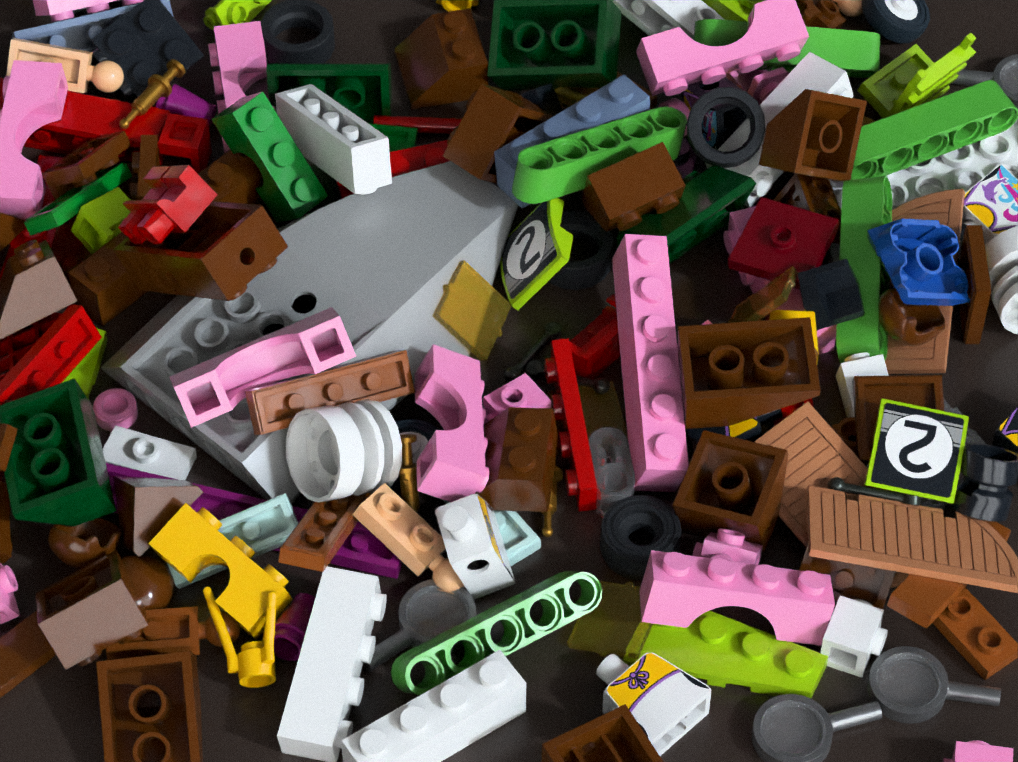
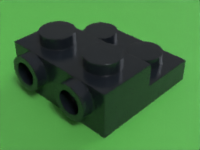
(144, 45)

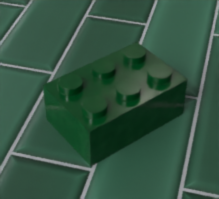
(554, 43)

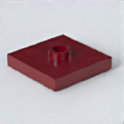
(782, 238)

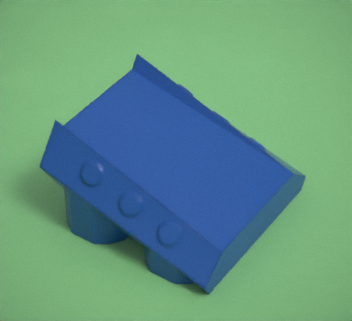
(921, 261)

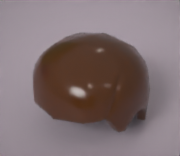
(909, 323)
(85, 542)
(151, 580)

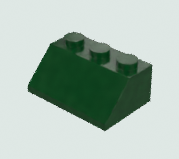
(356, 86)
(701, 210)
(56, 458)

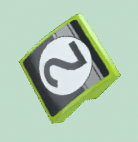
(535, 252)
(917, 450)

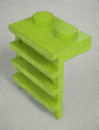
(914, 78)

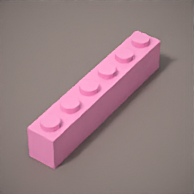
(650, 363)

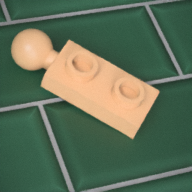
(76, 63)
(407, 536)

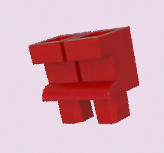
(170, 205)

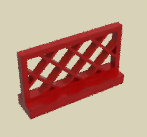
(57, 350)

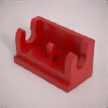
(597, 343)

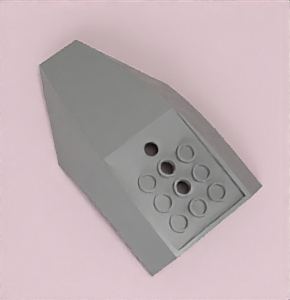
(368, 258)

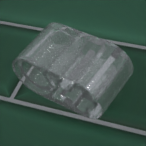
(612, 476)

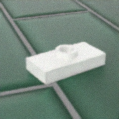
(148, 453)

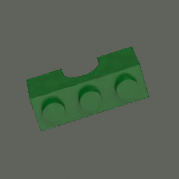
(257, 131)

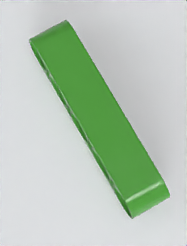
(848, 49)
(932, 129)
(565, 162)
(864, 207)
(517, 625)

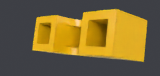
(193, 543)

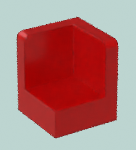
(186, 138)

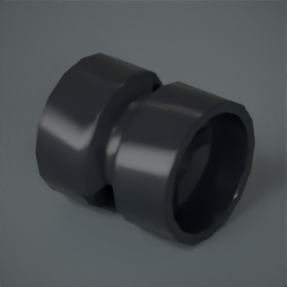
(986, 480)

